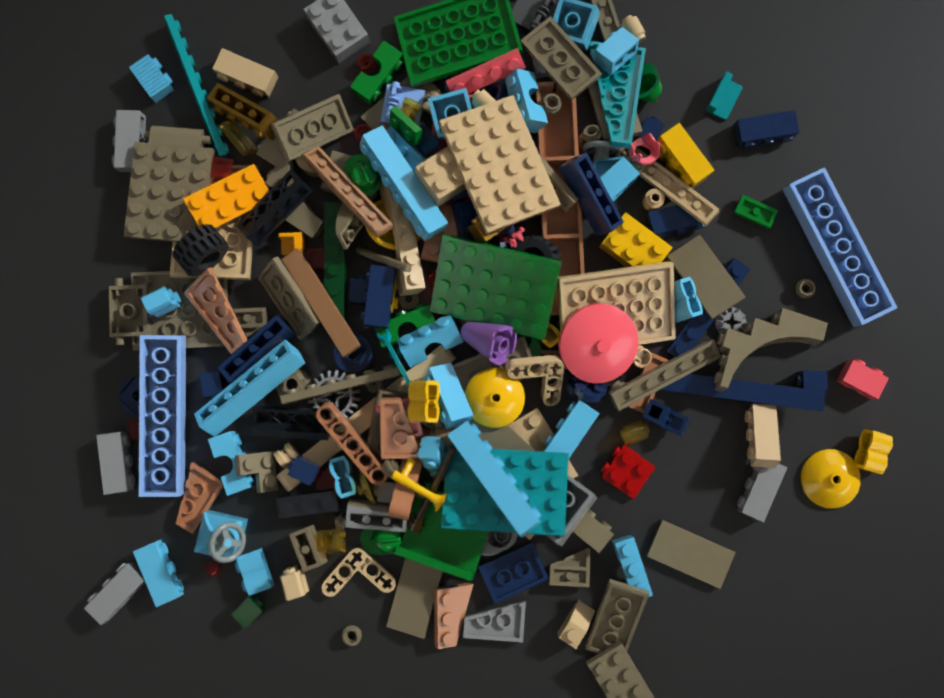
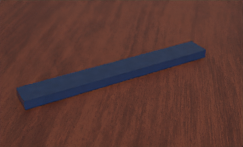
(751, 392)

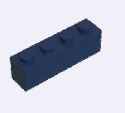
(592, 194)
(256, 348)

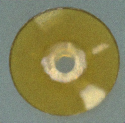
(365, 488)

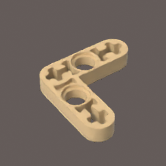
(544, 370)
(361, 566)

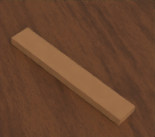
(347, 192)
(321, 302)

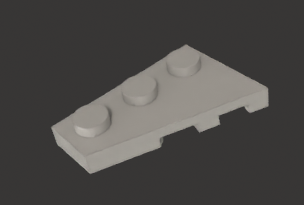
(497, 624)

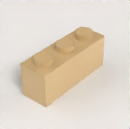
(245, 73)
(763, 436)

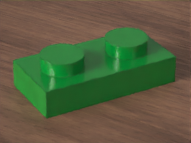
(404, 125)
(755, 212)

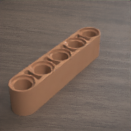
(351, 434)
(403, 496)

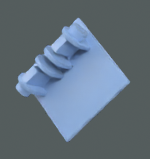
(394, 97)

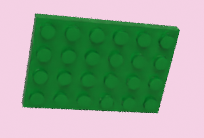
(455, 37)
(495, 285)

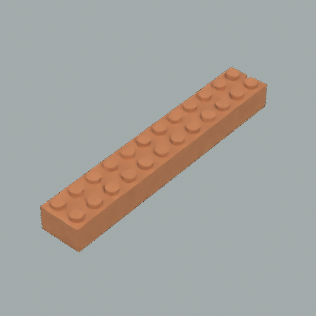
(556, 145)

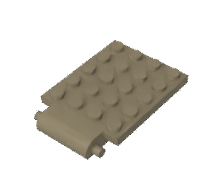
(161, 176)
(130, 319)

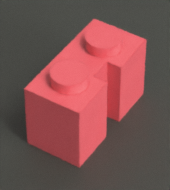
(862, 379)

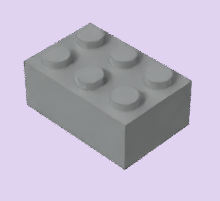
(337, 27)
(577, 505)

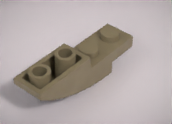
(348, 224)

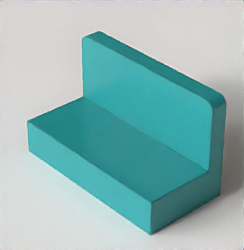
(724, 97)

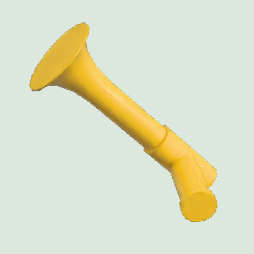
(403, 479)

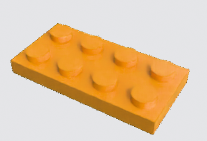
(227, 198)

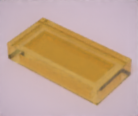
(238, 138)

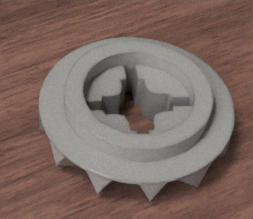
(737, 316)

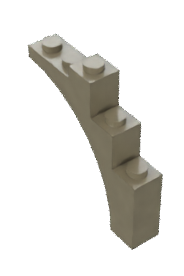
(303, 216)
(784, 327)

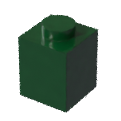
(249, 610)

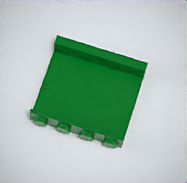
(440, 548)

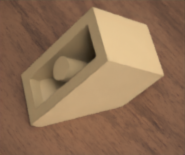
(576, 624)

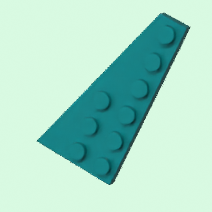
(620, 96)

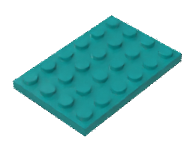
(538, 473)

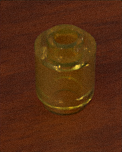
(634, 432)

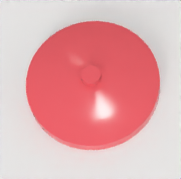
(598, 343)

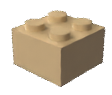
(440, 177)

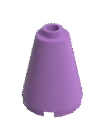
(490, 340)

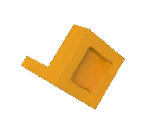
(291, 241)

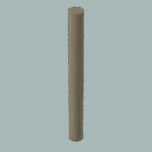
(383, 259)

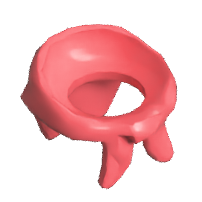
(648, 142)
(513, 237)

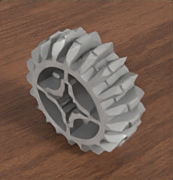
(351, 392)

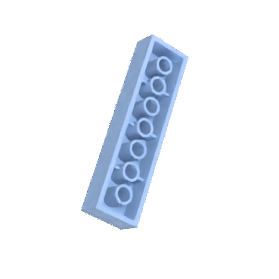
(839, 248)
(162, 415)

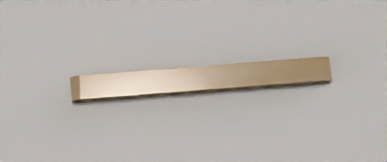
(361, 420)

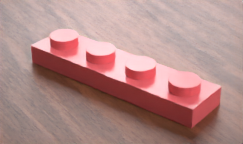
(487, 72)

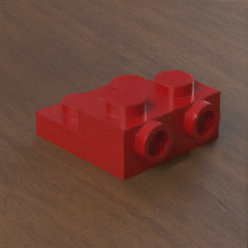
(627, 471)

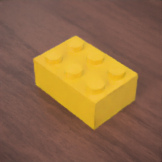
(684, 157)
(635, 244)

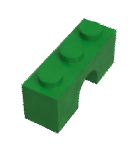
(370, 87)
(419, 317)

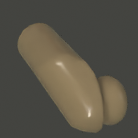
(637, 166)

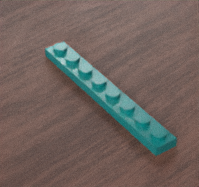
(194, 81)

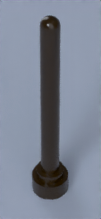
(416, 522)

